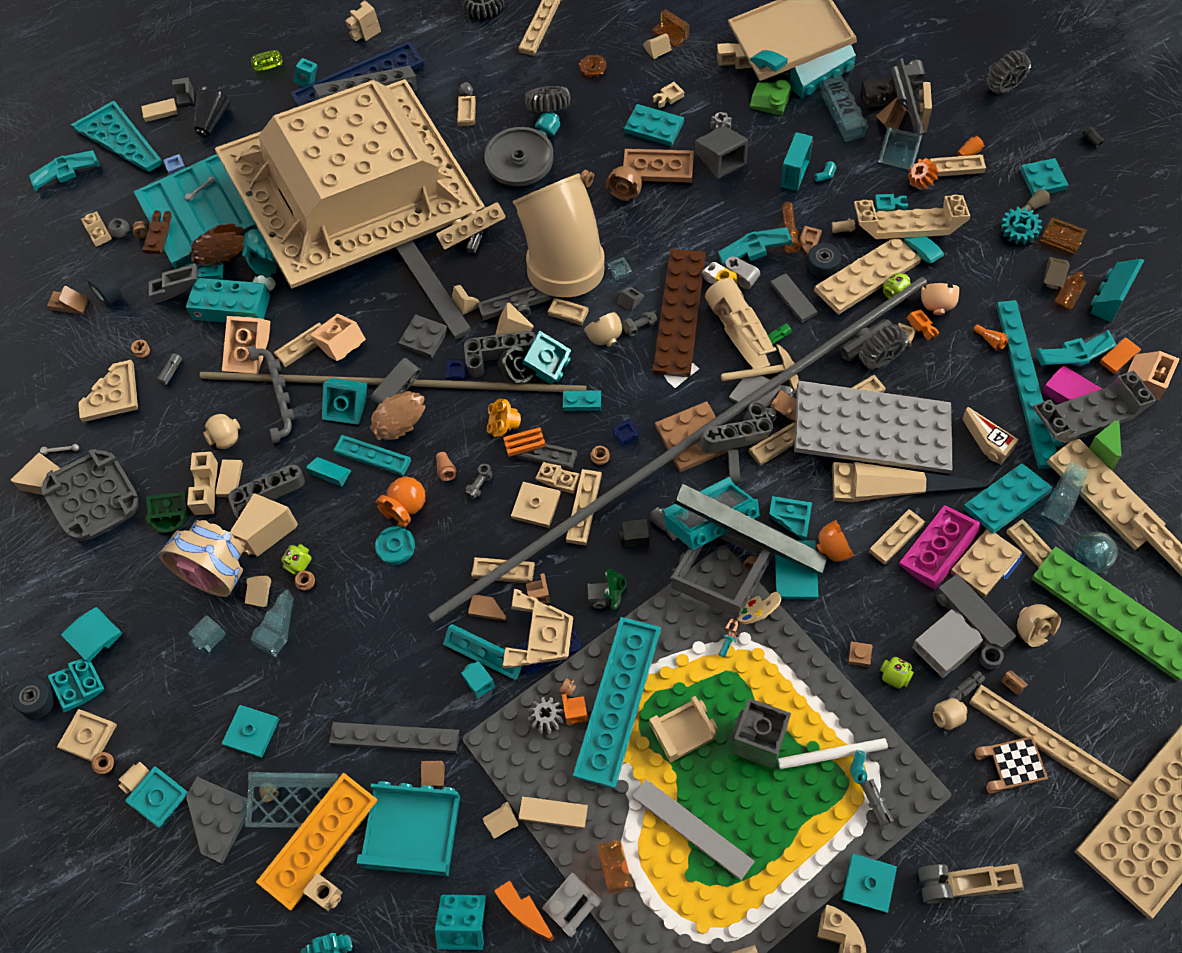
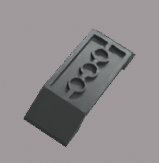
(1097, 409)

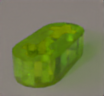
(266, 60)

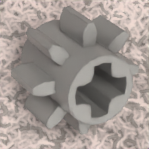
(719, 120)

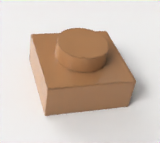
(860, 654)

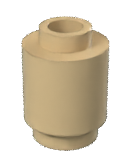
(133, 778)

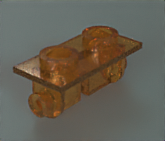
(1071, 290)

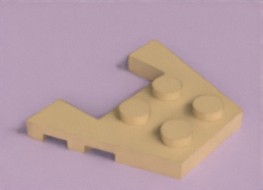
(548, 633)

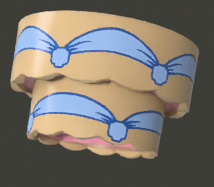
(204, 558)

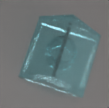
(900, 148)

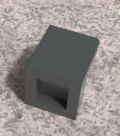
(184, 91)

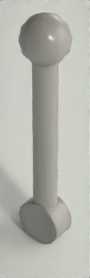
(188, 196)
(44, 450)

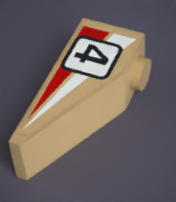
(991, 438)

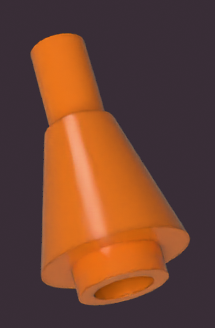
(995, 339)

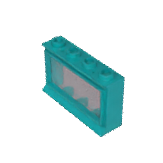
(697, 530)

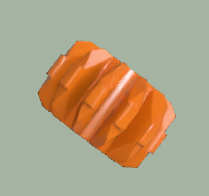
(923, 174)

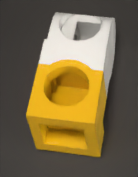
(716, 272)

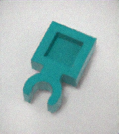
(887, 202)

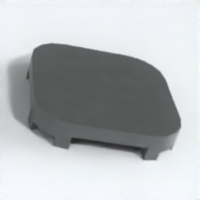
(90, 495)

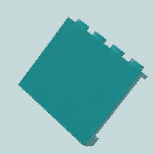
(410, 829)

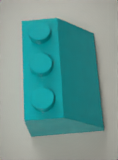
(1115, 289)

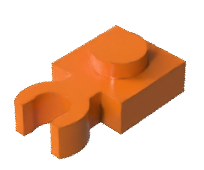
(922, 323)

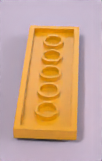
(317, 841)

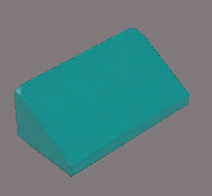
(328, 471)

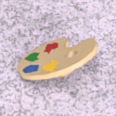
(757, 609)

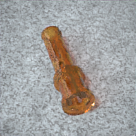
(789, 222)

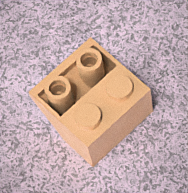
(1154, 370)

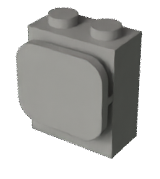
(947, 643)

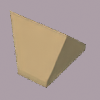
(512, 321)

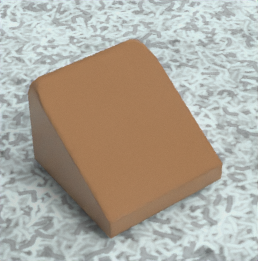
(1014, 682)
(432, 773)

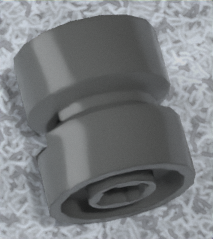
(935, 884)

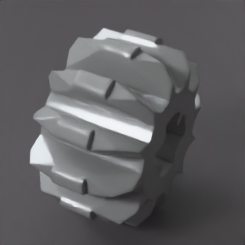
(547, 708)

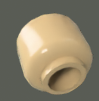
(950, 713)

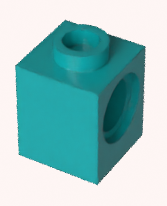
(305, 72)
(477, 679)

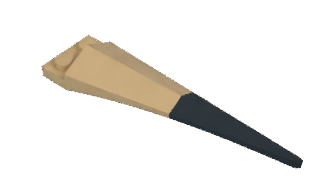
(866, 481)

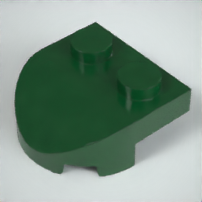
(167, 511)

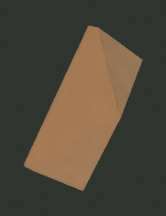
(892, 114)

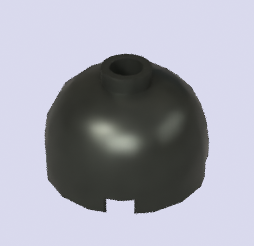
(512, 368)

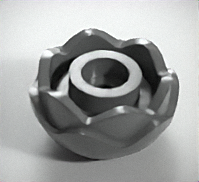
(118, 228)

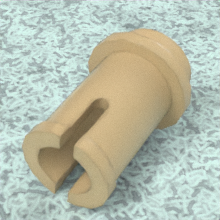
(843, 226)

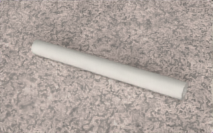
(832, 753)

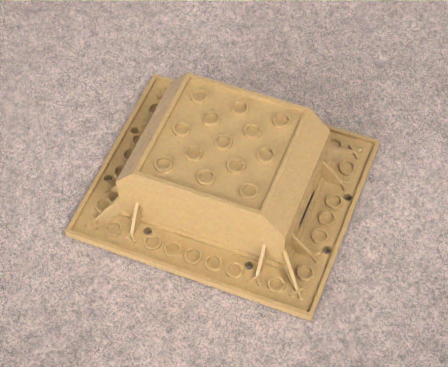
(351, 175)

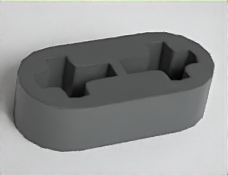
(733, 466)

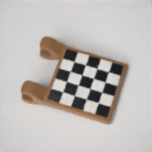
(1016, 764)

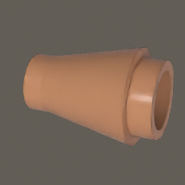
(445, 468)

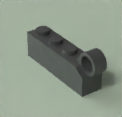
(962, 599)

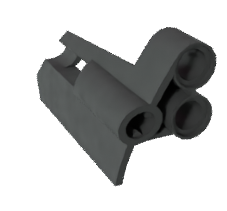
(907, 81)

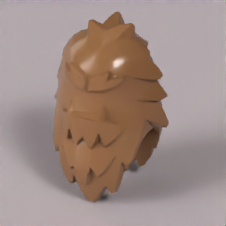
(397, 415)

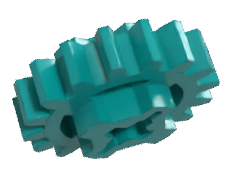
(1021, 225)
(329, 944)

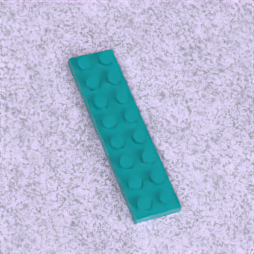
(617, 703)

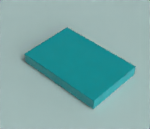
(794, 580)

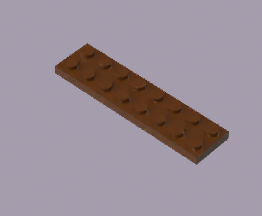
(679, 313)

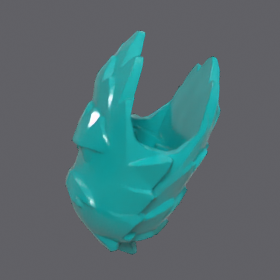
(258, 254)

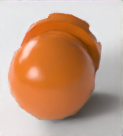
(403, 498)

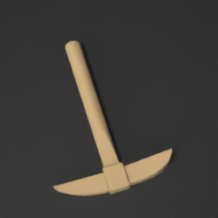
(787, 362)

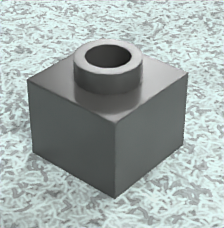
(596, 596)

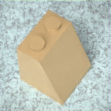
(262, 525)

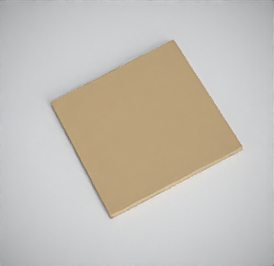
(793, 29)

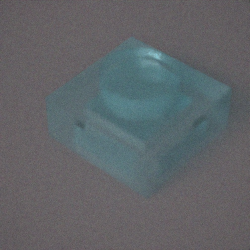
(619, 268)

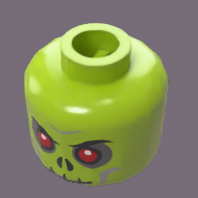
(895, 284)
(296, 558)
(896, 672)

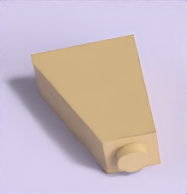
(33, 474)

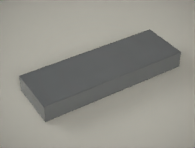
(793, 298)
(551, 454)

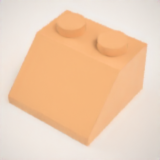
(338, 337)

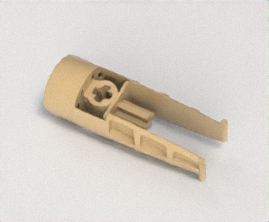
(740, 322)

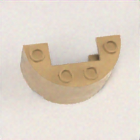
(840, 929)

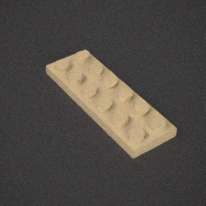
(866, 275)
(1104, 491)

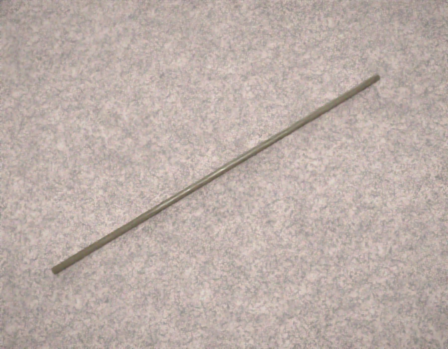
(417, 383)

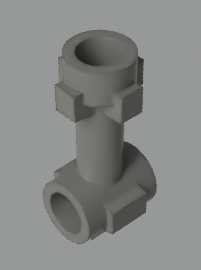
(631, 327)
(484, 475)

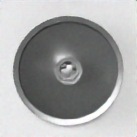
(519, 156)

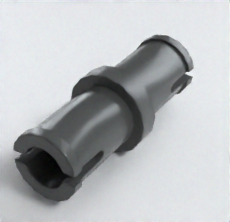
(877, 802)

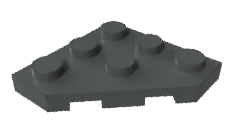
(215, 817)

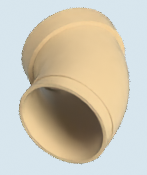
(561, 239)

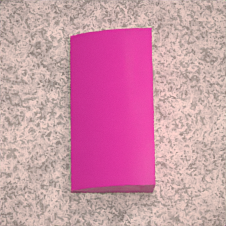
(1068, 385)
(940, 546)

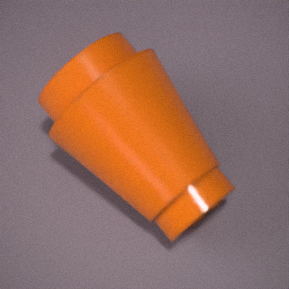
(971, 147)

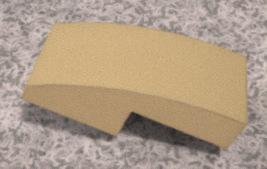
(96, 228)
(557, 478)

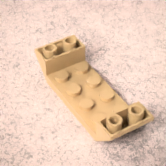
(913, 222)

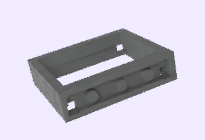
(712, 598)

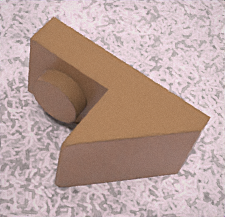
(68, 301)

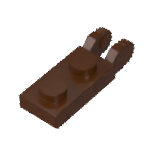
(157, 233)

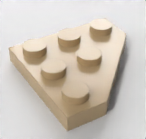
(112, 394)

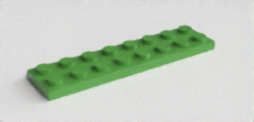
(1112, 611)

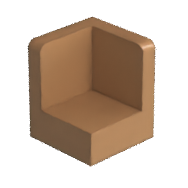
(539, 590)

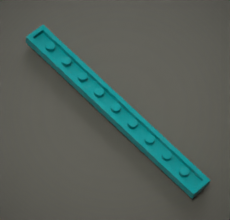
(1025, 380)

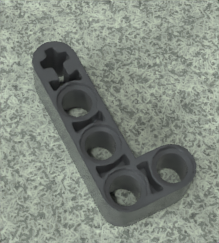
(484, 353)
(751, 431)
(265, 484)

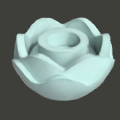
(269, 282)

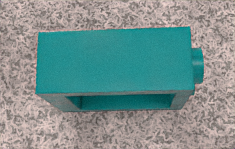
(796, 161)

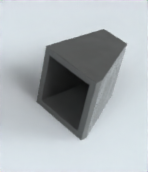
(722, 150)

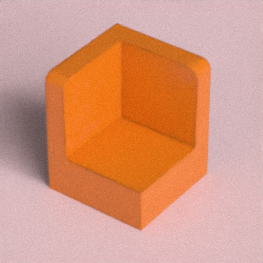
(574, 710)

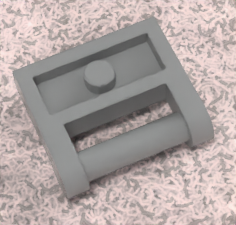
(566, 899)

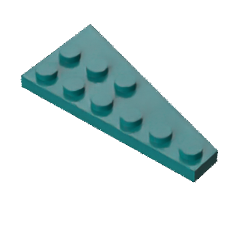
(117, 133)

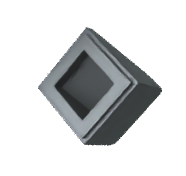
(629, 298)

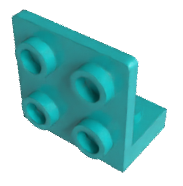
(460, 922)

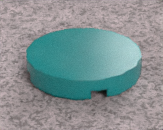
(395, 545)

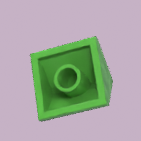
(1108, 445)

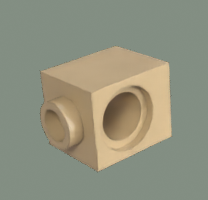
(315, 887)

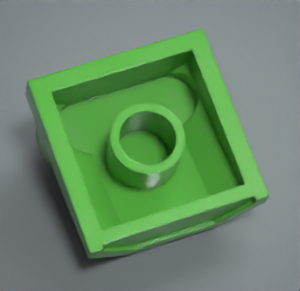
(771, 96)

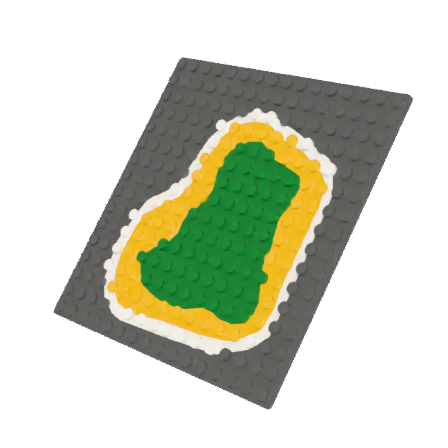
(789, 820)

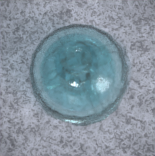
(1096, 551)

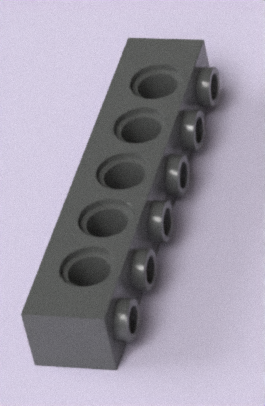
(384, 77)

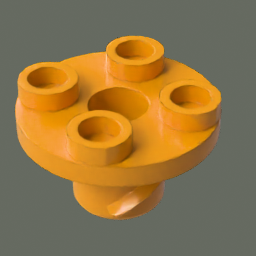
(502, 418)

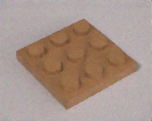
(682, 425)

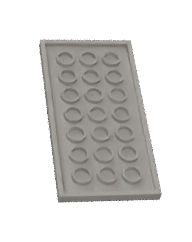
(873, 427)

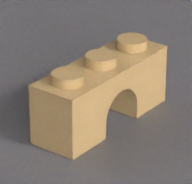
(202, 496)

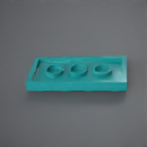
(1007, 498)

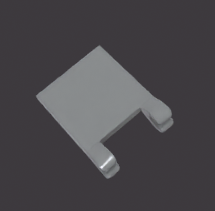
(750, 384)

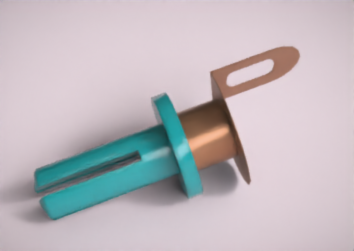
(729, 638)

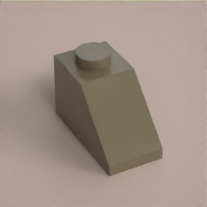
(1056, 272)

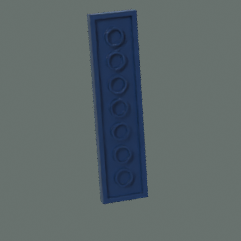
(394, 58)

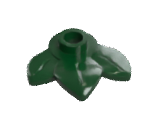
(614, 588)

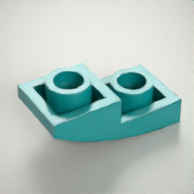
(770, 59)
(925, 248)

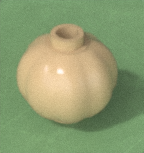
(222, 431)

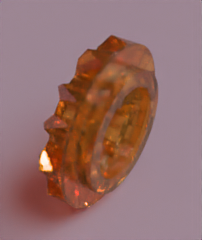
(588, 62)

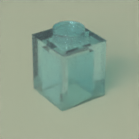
(206, 634)

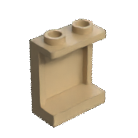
(684, 729)

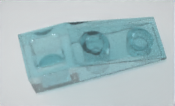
(1065, 494)
(274, 629)

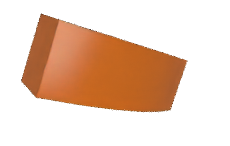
(523, 911)

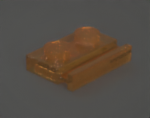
(1063, 235)

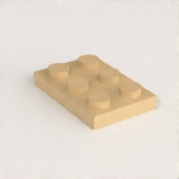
(986, 562)

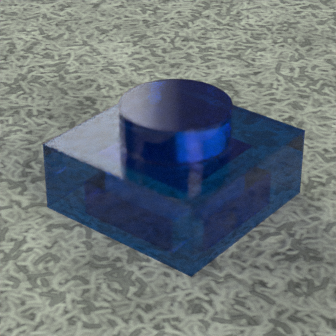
(456, 370)
(625, 432)

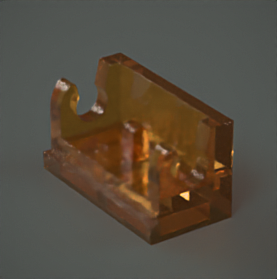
(614, 866)

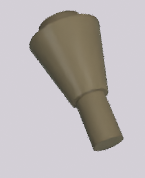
(1039, 199)

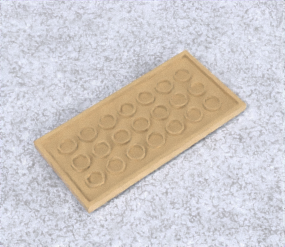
(1141, 835)

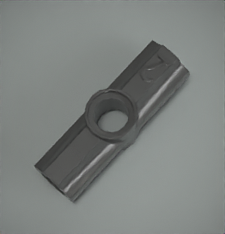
(852, 348)

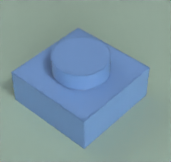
(174, 164)

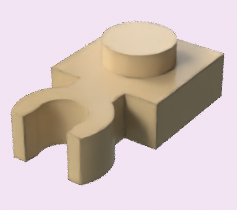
(669, 93)

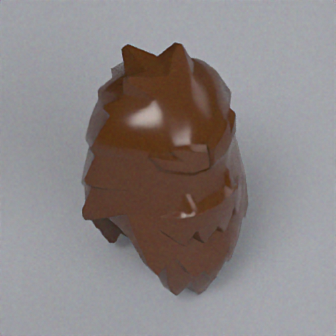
(217, 245)

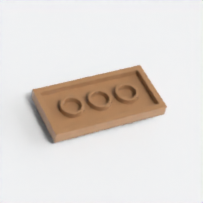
(661, 164)

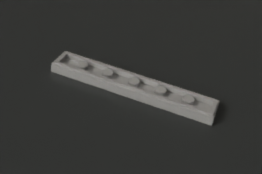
(693, 830)

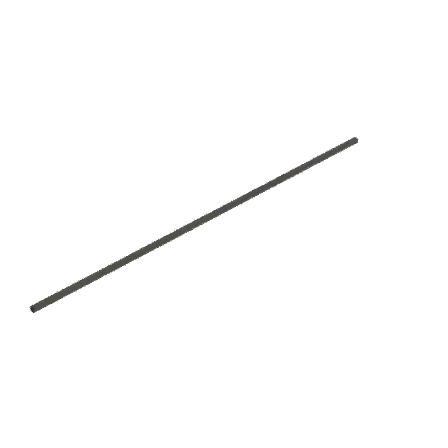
(672, 453)

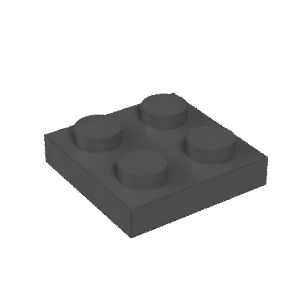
(423, 336)

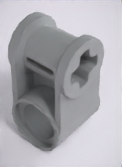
(746, 273)

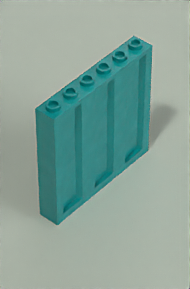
(210, 207)

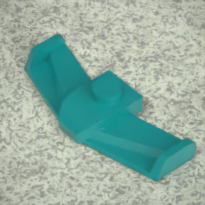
(63, 168)
(755, 244)
(1076, 351)

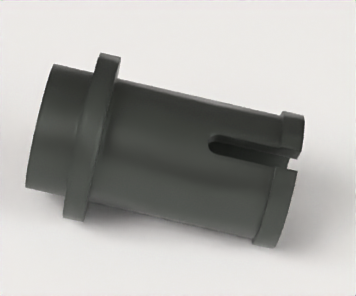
(1090, 134)

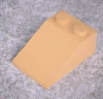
(239, 335)

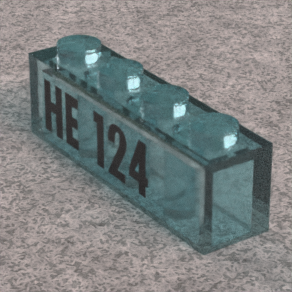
(843, 108)

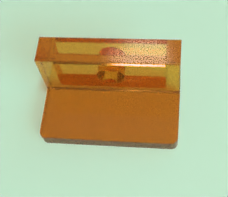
(674, 27)

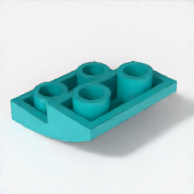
(91, 634)
(75, 684)

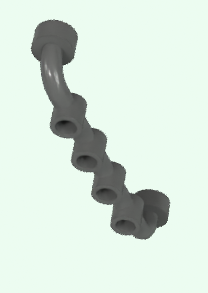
(282, 398)

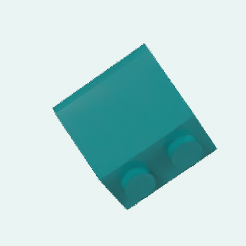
(343, 400)

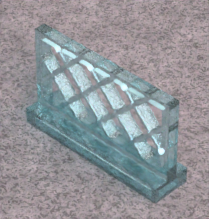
(286, 780)

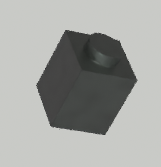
(635, 533)

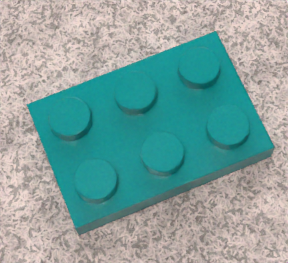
(654, 125)

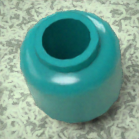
(548, 124)

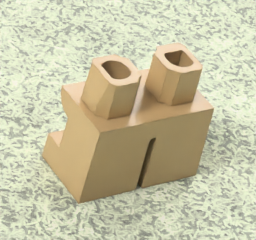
(364, 22)

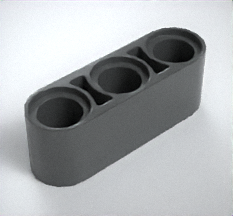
(397, 381)

